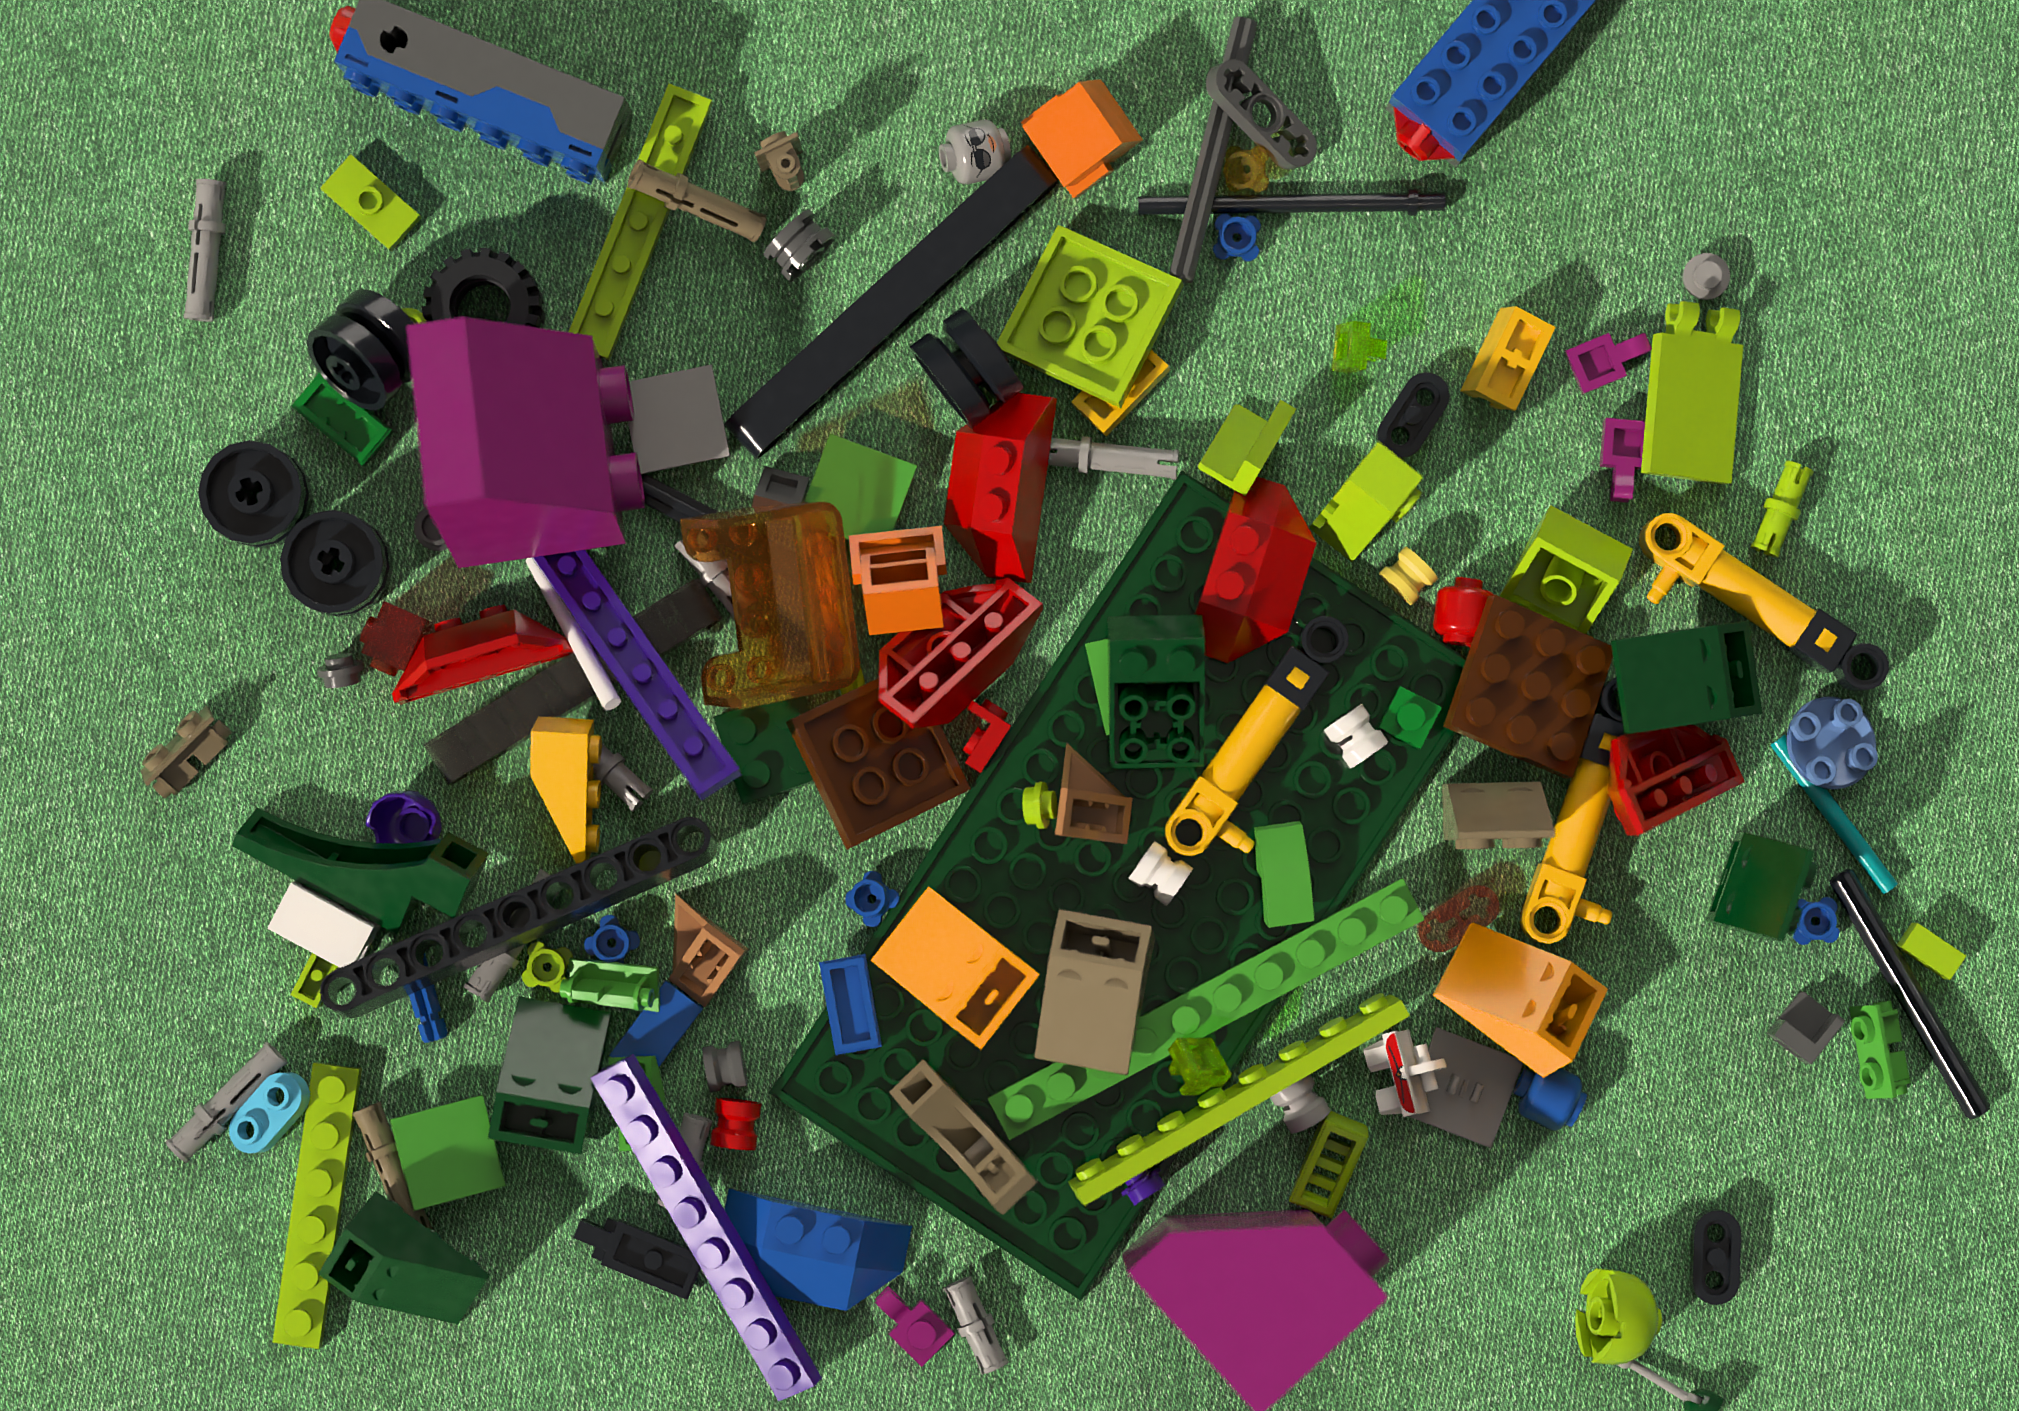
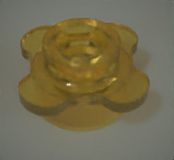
(1234, 168)

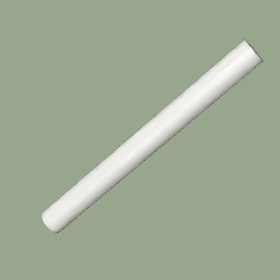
(578, 641)

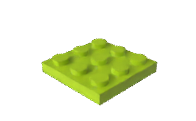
(1089, 316)

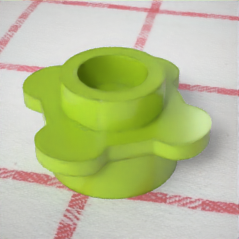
(539, 955)

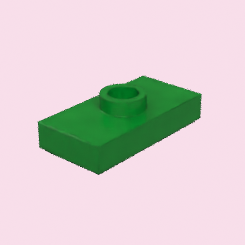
(346, 424)

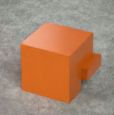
(1081, 134)
(900, 578)

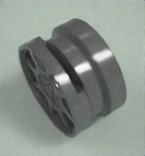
(799, 245)

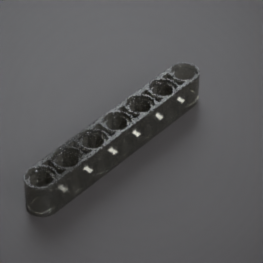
(562, 688)

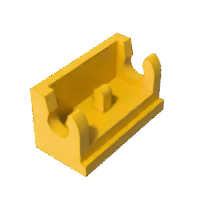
(1508, 358)

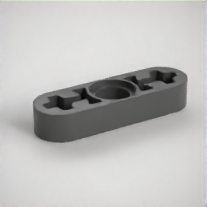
(1280, 114)

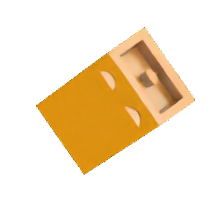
(955, 967)
(1521, 997)

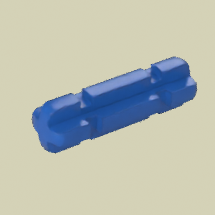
(426, 1007)

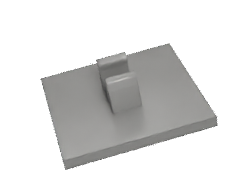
(677, 420)
(1471, 1088)

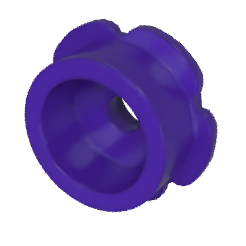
(1143, 1185)

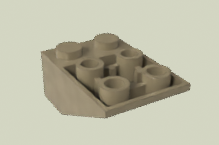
(1499, 810)
(1094, 991)

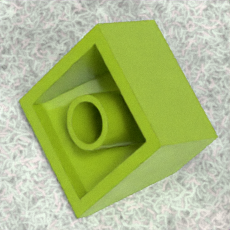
(1567, 570)

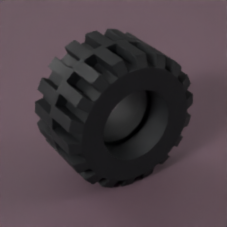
(481, 269)

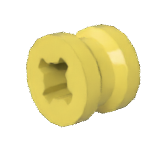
(1408, 575)

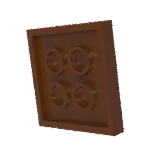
(1529, 687)
(874, 764)

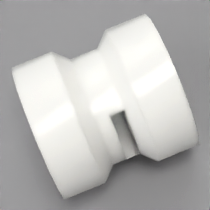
(1356, 736)
(1160, 873)

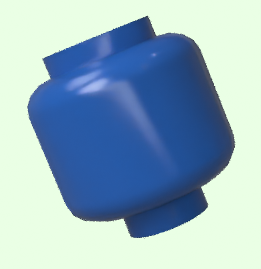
(1551, 1099)

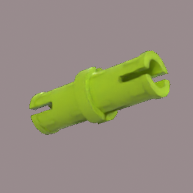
(1782, 509)

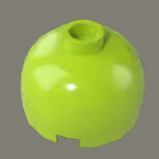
(1618, 1317)

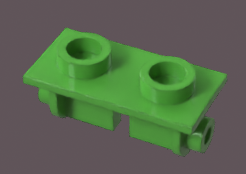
(612, 984)
(1881, 1071)

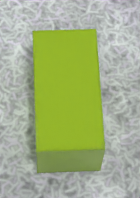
(1931, 951)
(309, 983)

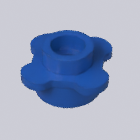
(1227, 247)
(859, 898)
(1826, 928)
(608, 929)

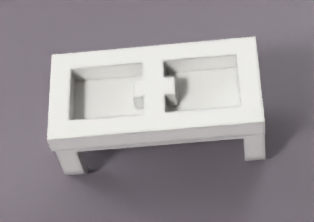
(322, 926)

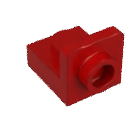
(984, 743)

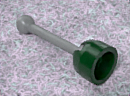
(1693, 1401)

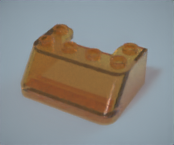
(786, 602)

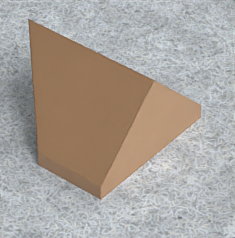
(1090, 803)
(701, 953)

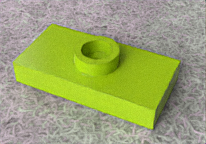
(370, 202)

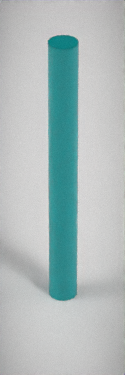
(1840, 823)

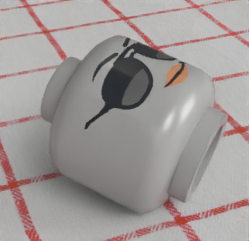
(974, 151)

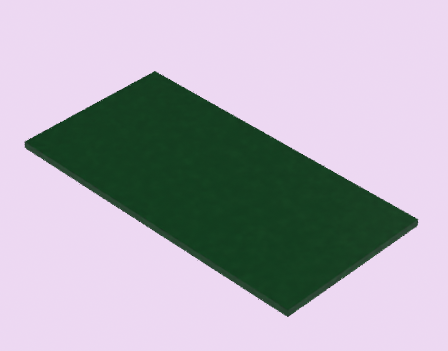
(1020, 876)

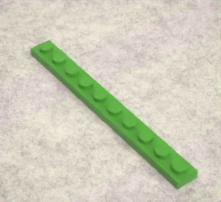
(1217, 1003)

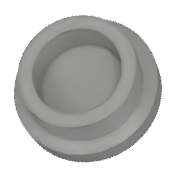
(1706, 276)

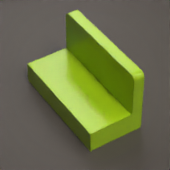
(1244, 445)

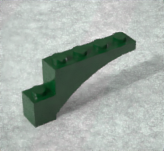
(367, 877)

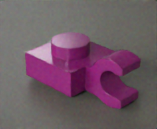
(1600, 361)
(1623, 452)
(917, 1328)

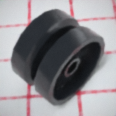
(363, 349)
(972, 363)
(228, 487)
(309, 558)

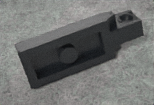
(641, 1255)

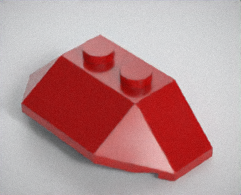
(1001, 485)
(1255, 572)
(477, 652)
(939, 671)
(1666, 774)

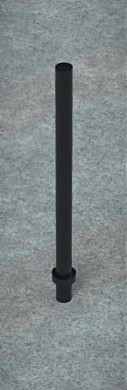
(1411, 201)

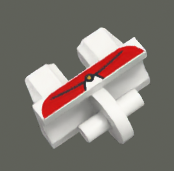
(1410, 1070)

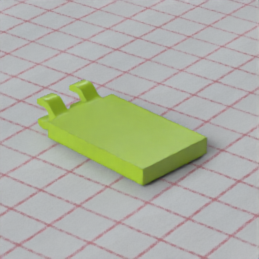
(1693, 396)

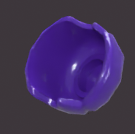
(404, 818)

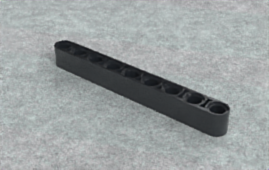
(891, 302)
(496, 916)

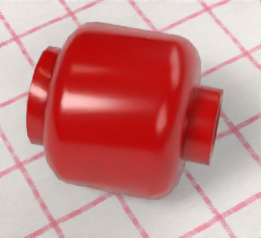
(1460, 610)

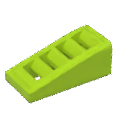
(1344, 1127)

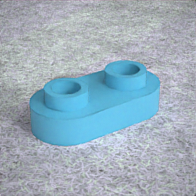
(267, 1115)

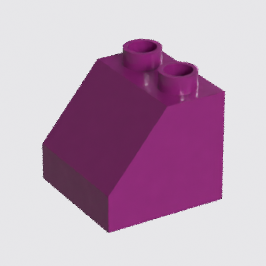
(520, 440)
(1260, 1290)

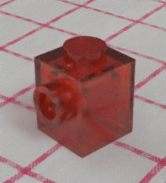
(393, 638)

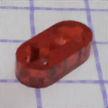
(1452, 908)

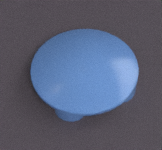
(1831, 742)

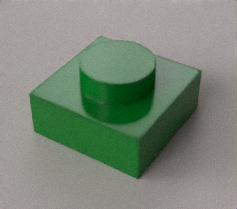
(1409, 717)

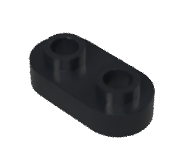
(1413, 417)
(1717, 1255)

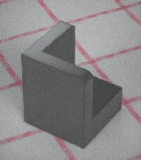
(1805, 1028)

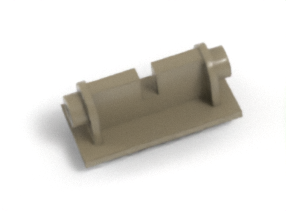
(780, 155)
(170, 763)

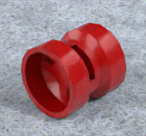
(735, 1123)

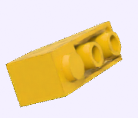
(563, 775)

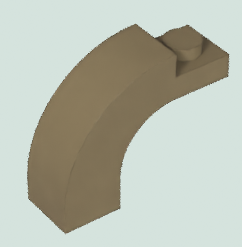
(963, 1136)

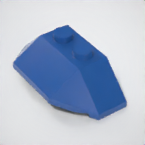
(816, 1250)

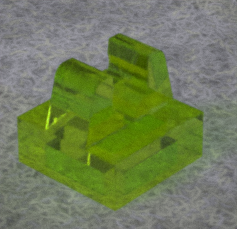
(1356, 347)
(1198, 1064)

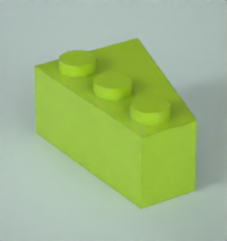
(1374, 493)

